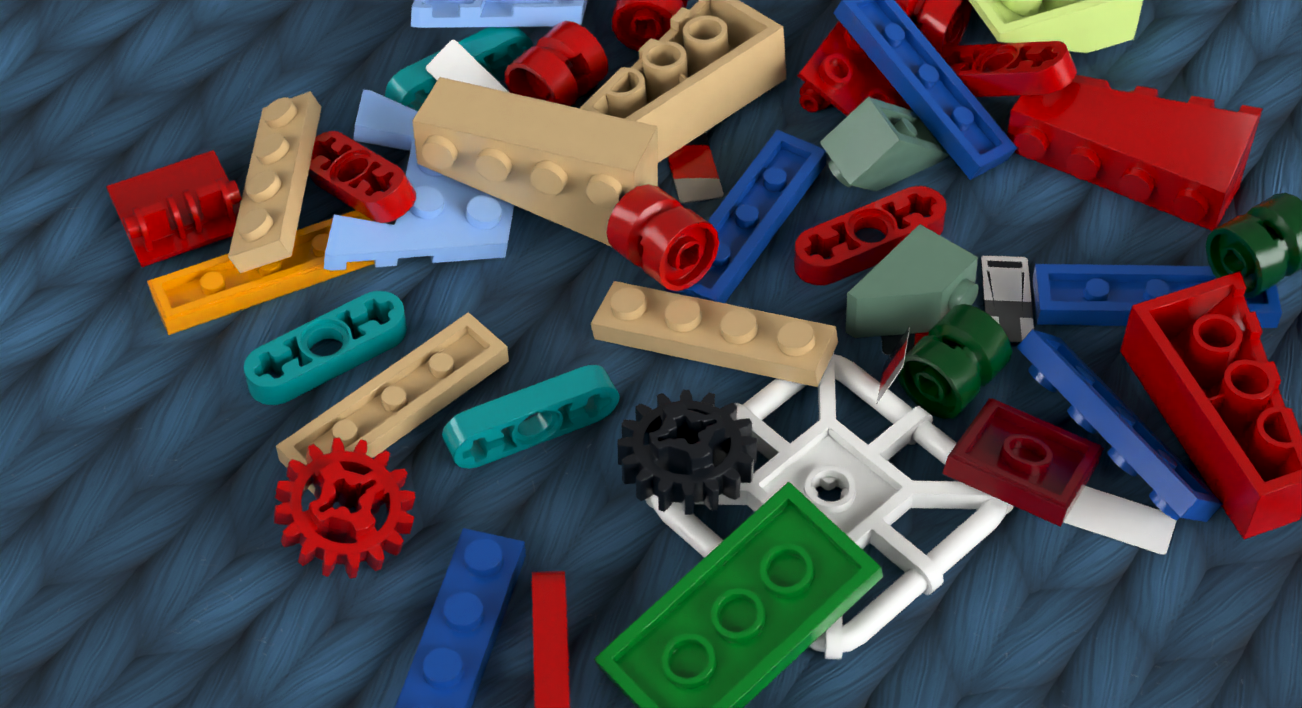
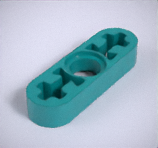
(490, 47)
(317, 369)
(499, 425)

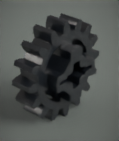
(687, 452)

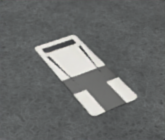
(1008, 294)

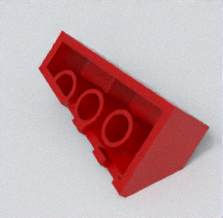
(1140, 145)
(1221, 398)

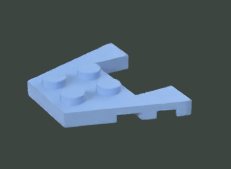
(495, 13)
(444, 222)

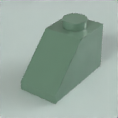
(880, 146)
(912, 287)

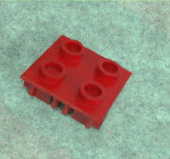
(843, 76)
(177, 207)

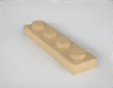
(275, 182)
(715, 333)
(404, 393)

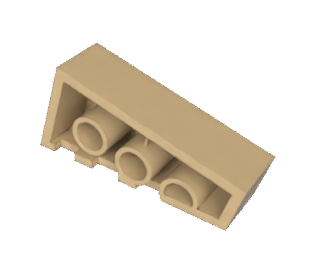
(697, 72)
(535, 152)

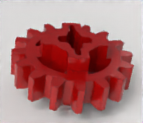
(336, 533)

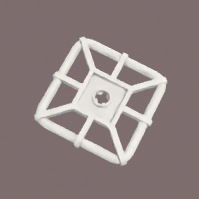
(871, 493)

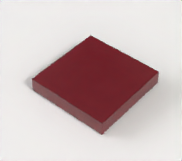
(1023, 461)

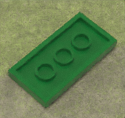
(742, 610)

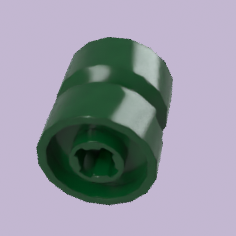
(1259, 244)
(955, 361)

